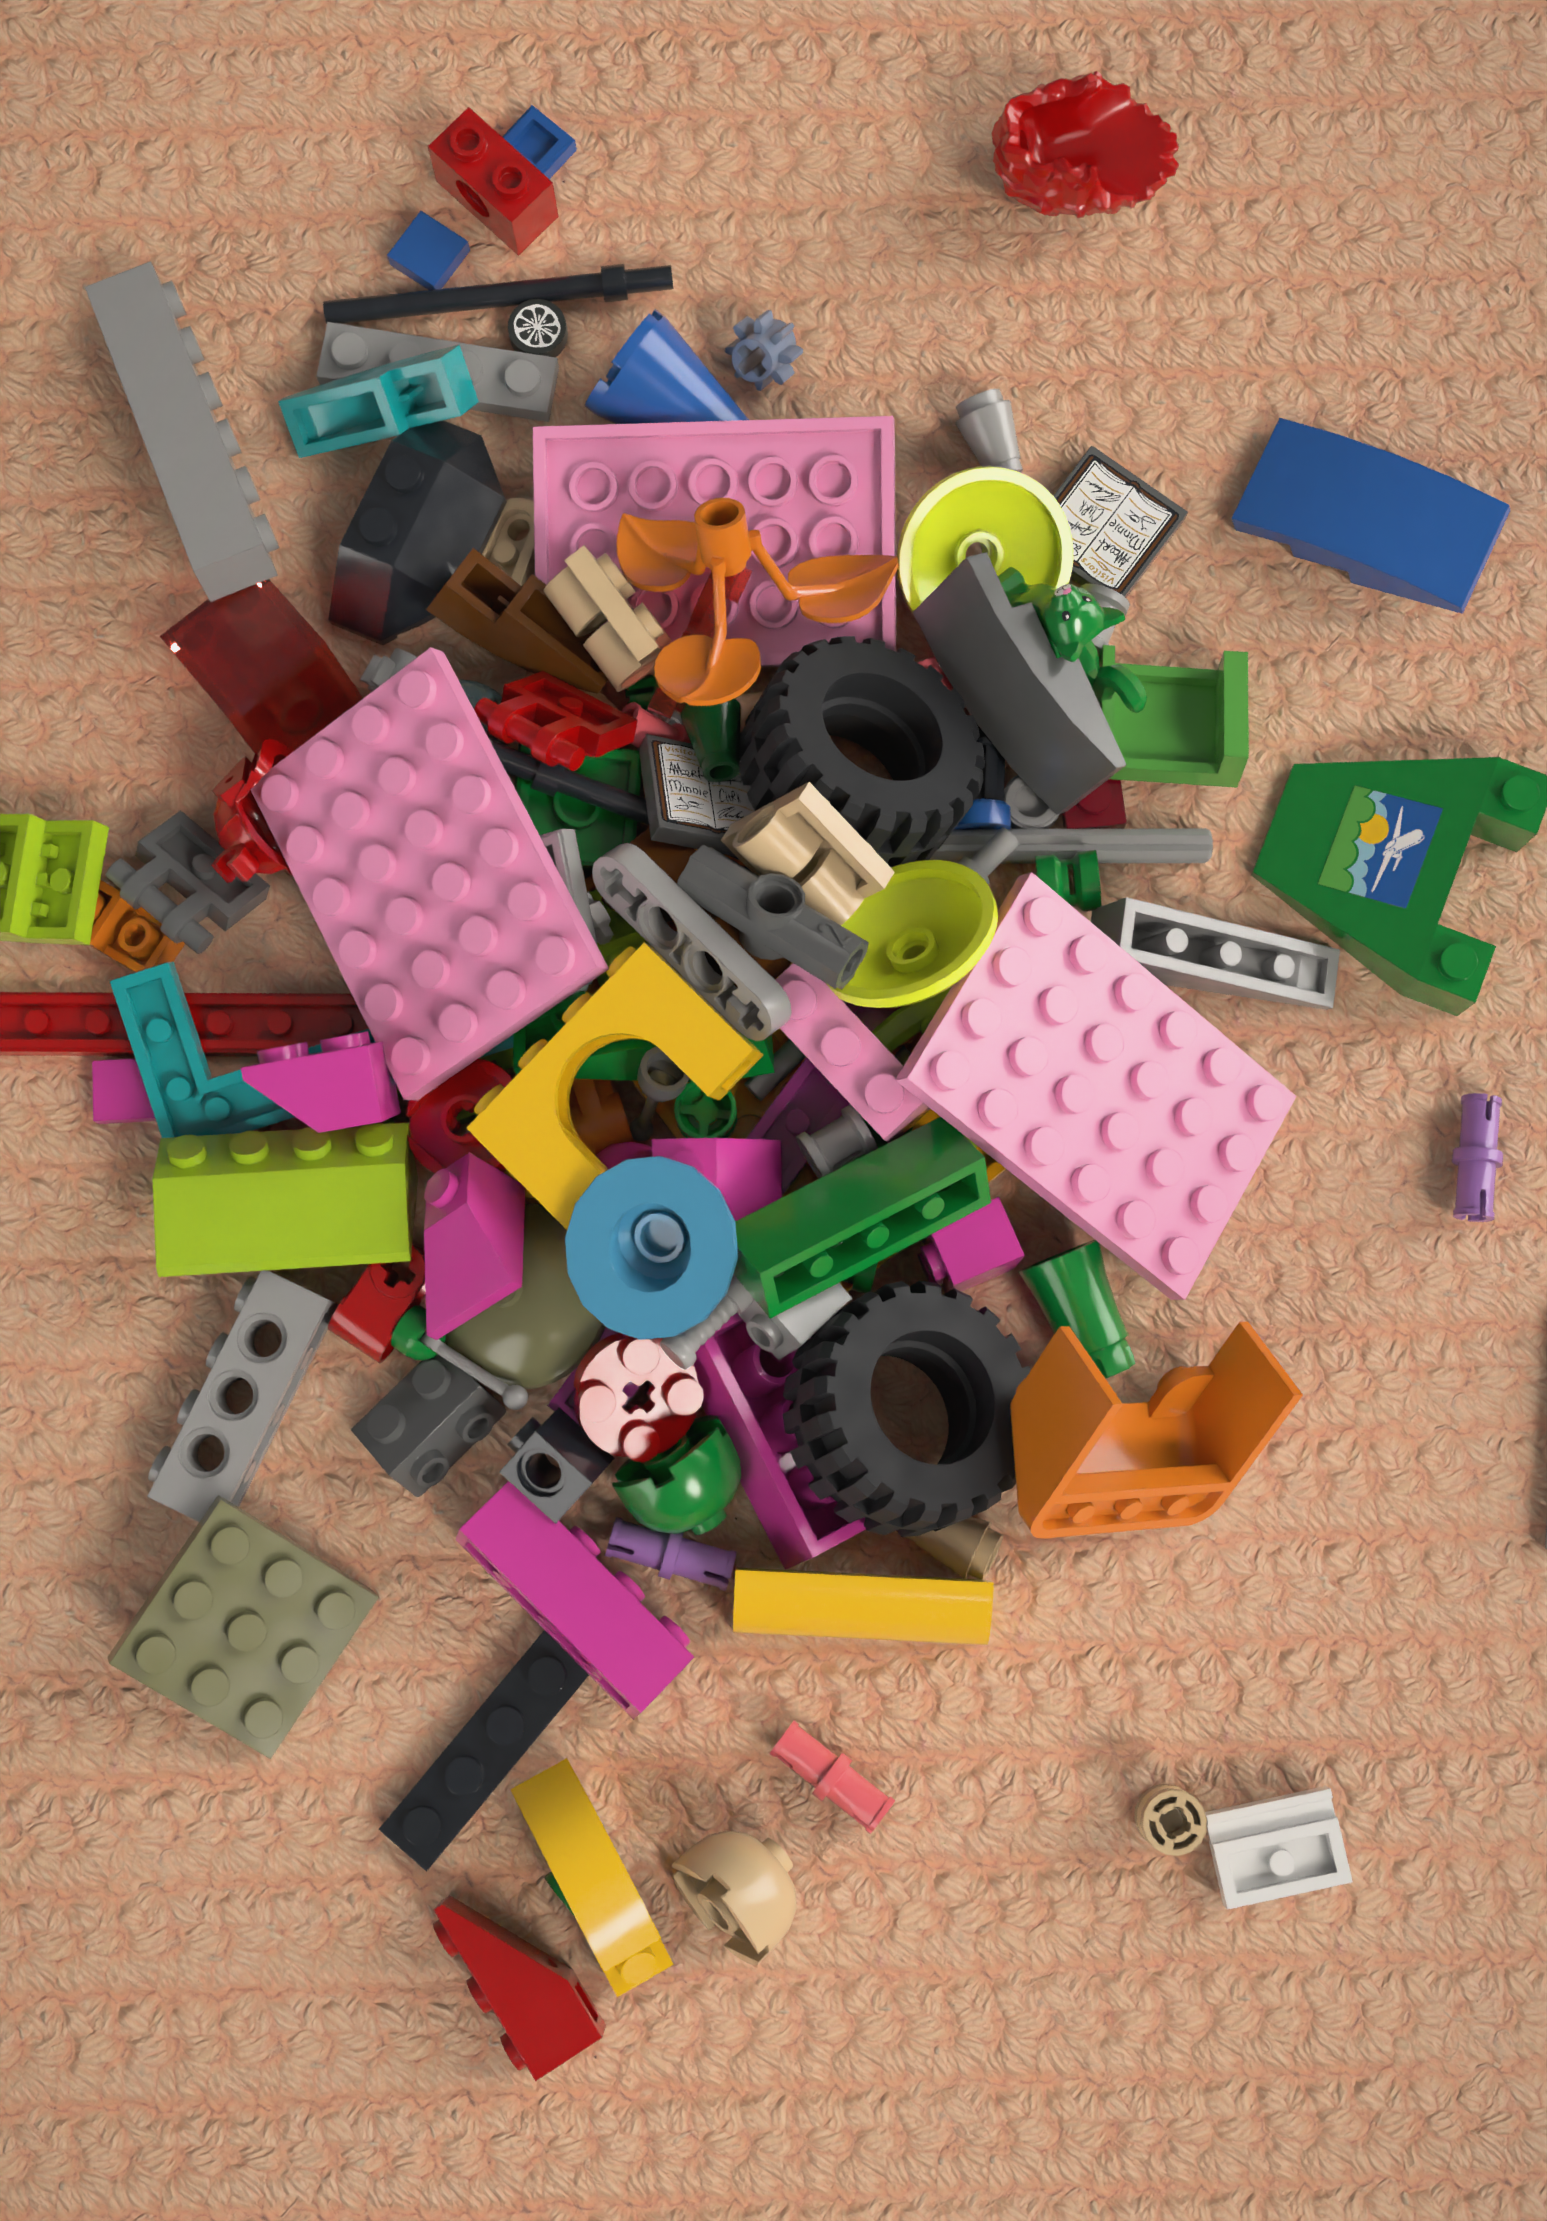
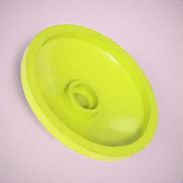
(989, 505)
(920, 934)

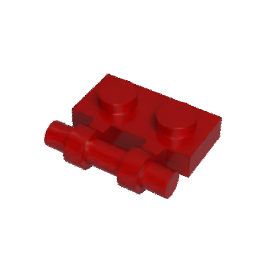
(555, 721)

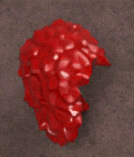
(1082, 148)

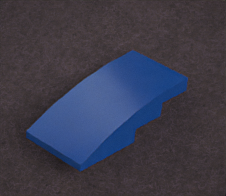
(1371, 515)

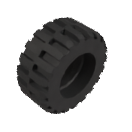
(891, 711)
(841, 1436)

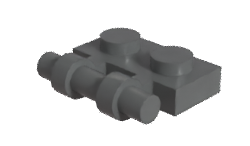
(183, 857)

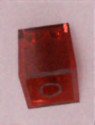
(262, 666)

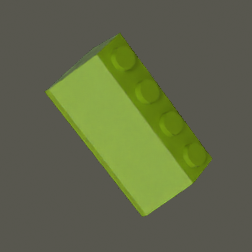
(284, 1200)

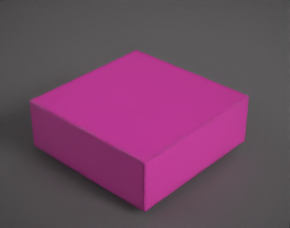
(119, 1093)

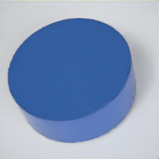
(987, 815)

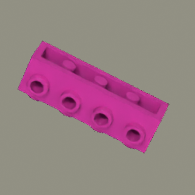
(576, 1598)

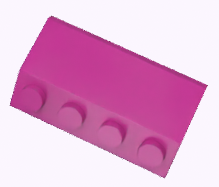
(746, 1393)

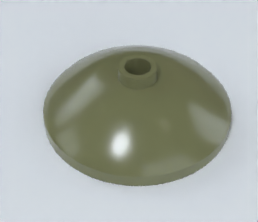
(539, 1328)

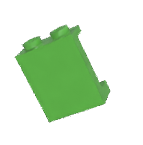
(1190, 725)

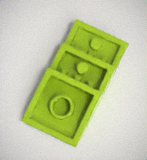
(49, 878)

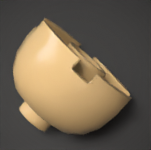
(741, 1889)

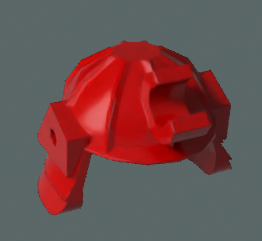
(240, 823)

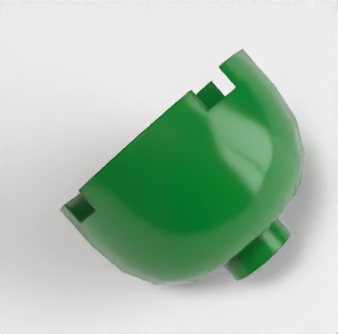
(685, 1483)

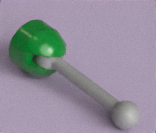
(412, 1341)

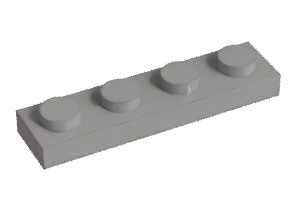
(503, 379)

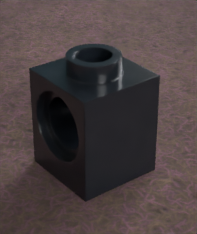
(543, 1483)

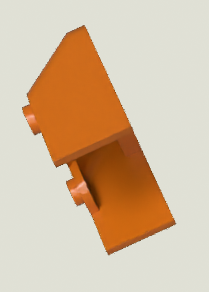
(1144, 1465)

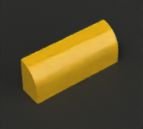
(862, 1606)

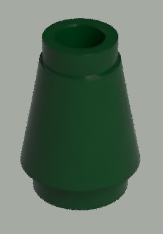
(715, 738)

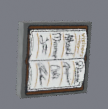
(1114, 522)
(682, 803)

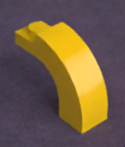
(592, 1877)

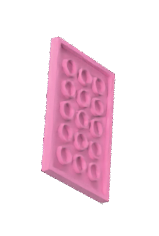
(802, 482)
(427, 876)
(1098, 1088)

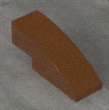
(515, 622)

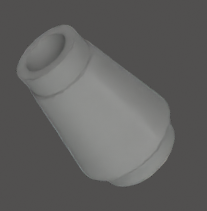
(990, 429)

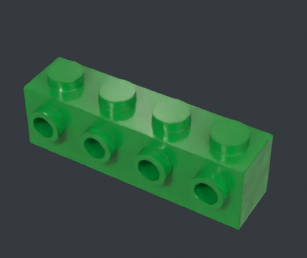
(859, 1215)

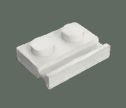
(1277, 1847)

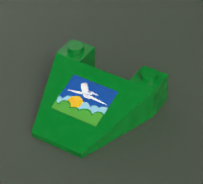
(1376, 852)

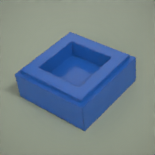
(541, 141)
(428, 252)

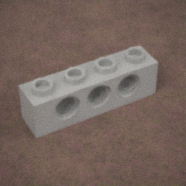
(246, 1436)

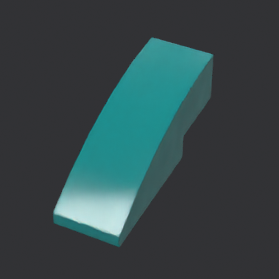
(380, 402)

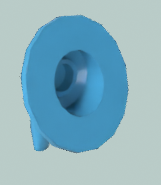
(651, 1247)

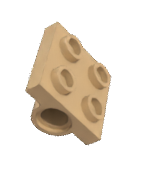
(597, 592)
(815, 847)

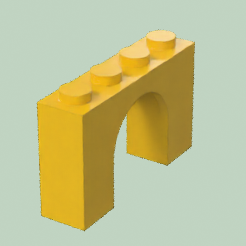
(643, 999)

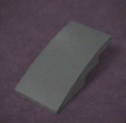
(1020, 694)

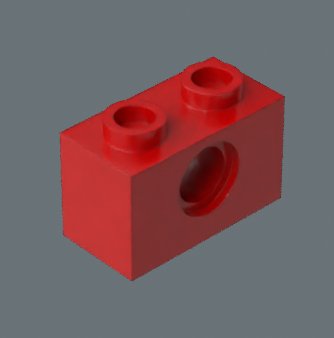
(493, 181)

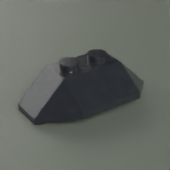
(414, 529)

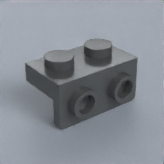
(428, 1423)

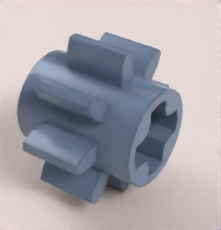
(764, 350)

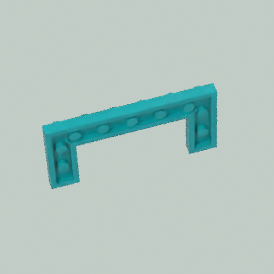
(176, 1068)

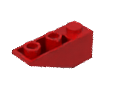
(530, 1992)

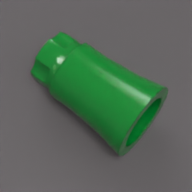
(1077, 1294)

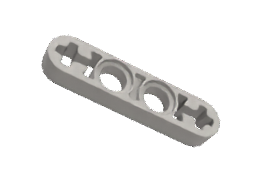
(754, 1007)

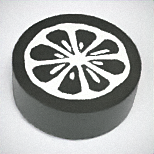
(538, 328)

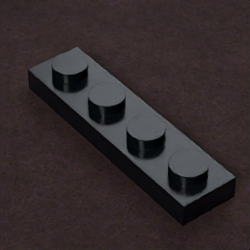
(484, 1751)

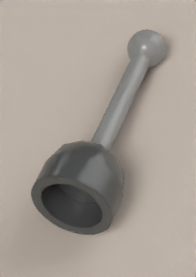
(661, 1082)

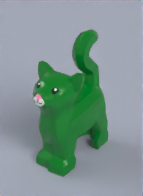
(1070, 623)

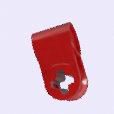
(376, 1306)

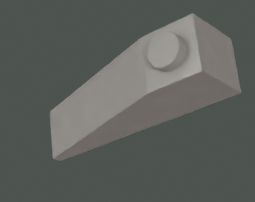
(1221, 955)

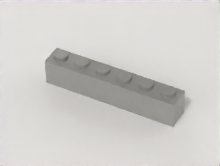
(181, 431)

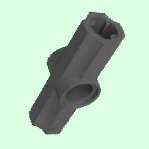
(772, 917)

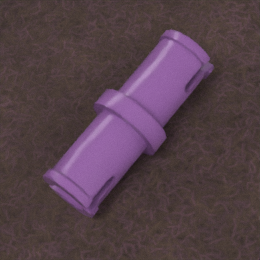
(1477, 1157)
(670, 1554)

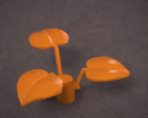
(718, 669)

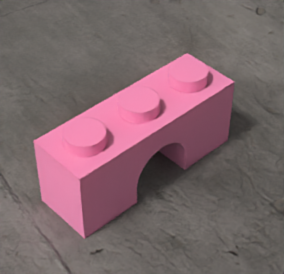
(848, 1055)

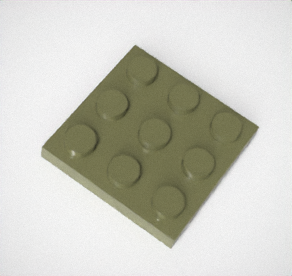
(243, 1627)

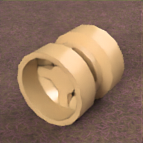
(1160, 1813)

